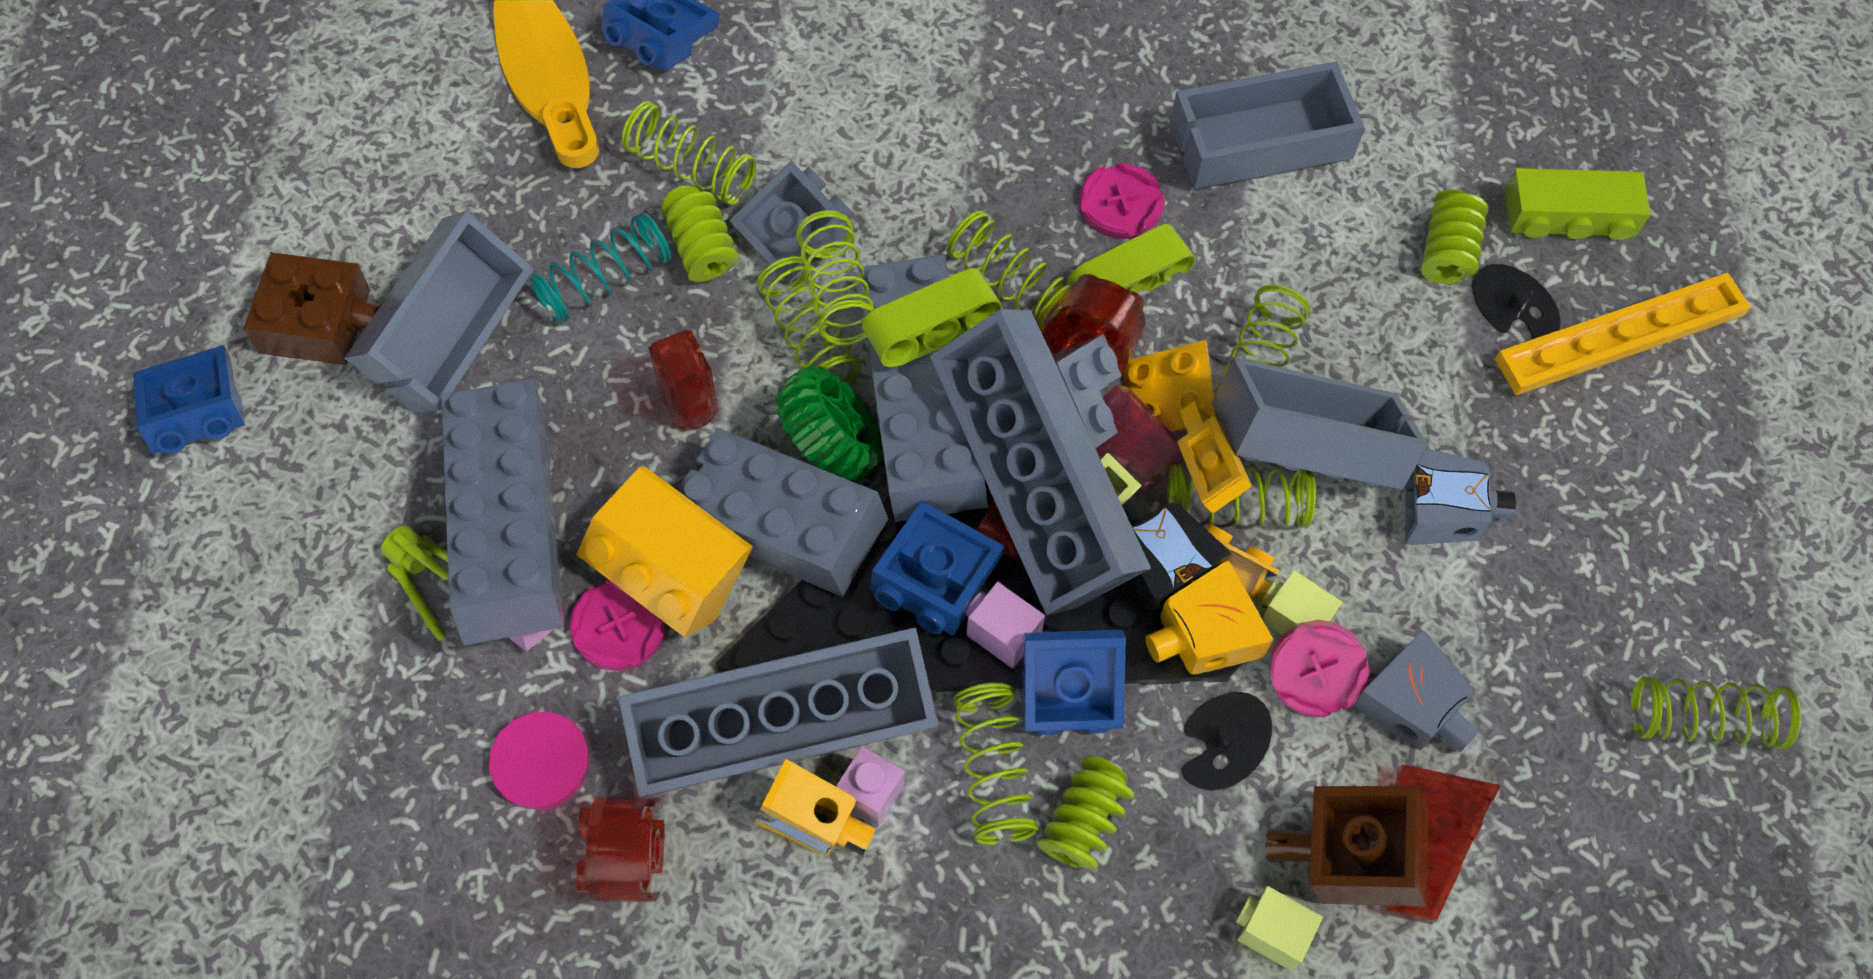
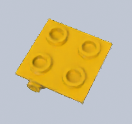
(1172, 381)

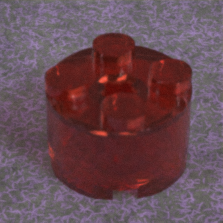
(1097, 308)
(621, 849)

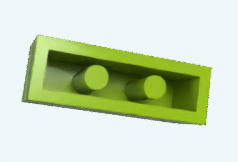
(1576, 203)

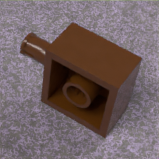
(309, 308)
(1347, 823)

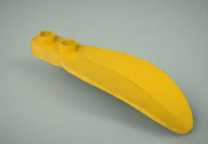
(547, 74)

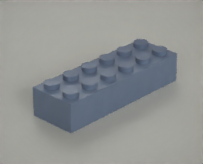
(919, 429)
(1039, 461)
(499, 513)
(777, 712)

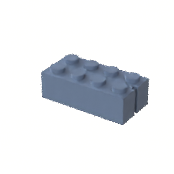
(1266, 124)
(440, 313)
(1318, 424)
(787, 510)

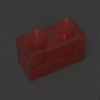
(684, 380)

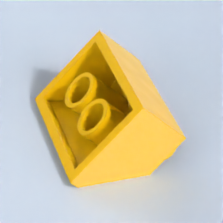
(665, 552)

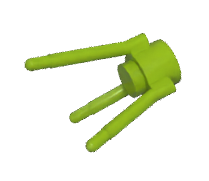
(413, 554)

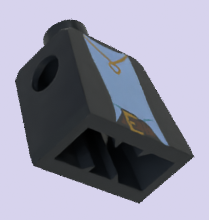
(1175, 549)

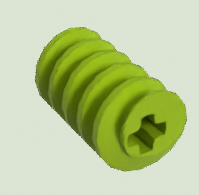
(699, 233)
(1454, 237)
(1086, 813)

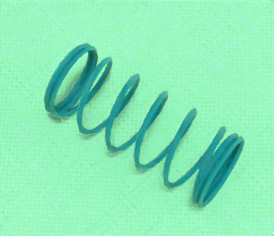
(547, 295)

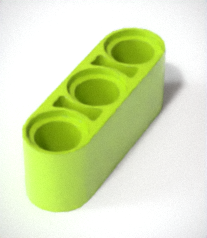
(1142, 261)
(929, 317)

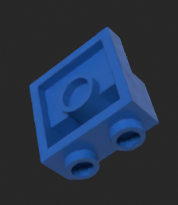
(657, 29)
(187, 400)
(934, 569)
(1073, 681)

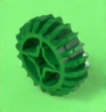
(829, 423)

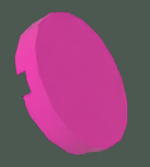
(1121, 201)
(614, 629)
(1319, 668)
(539, 760)

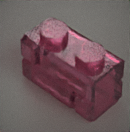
(1143, 441)

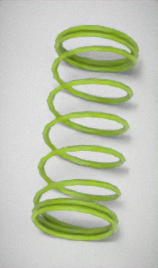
(729, 170)
(823, 253)
(796, 284)
(1048, 303)
(1264, 311)
(1178, 490)
(1769, 709)
(1024, 826)

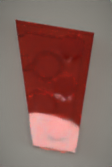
(1454, 821)

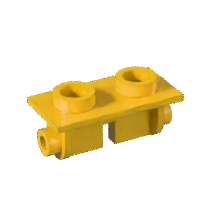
(1249, 566)

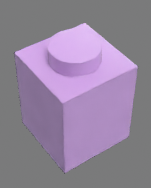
(999, 623)
(873, 783)

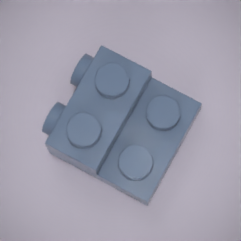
(777, 210)

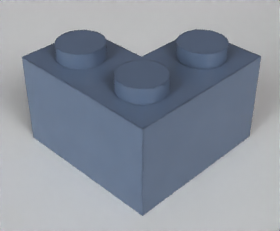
(1085, 371)

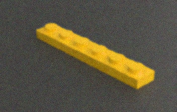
(1621, 333)

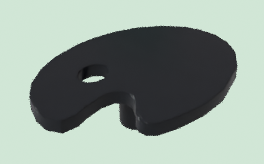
(1507, 296)
(1232, 727)

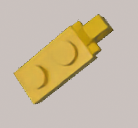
(1211, 459)

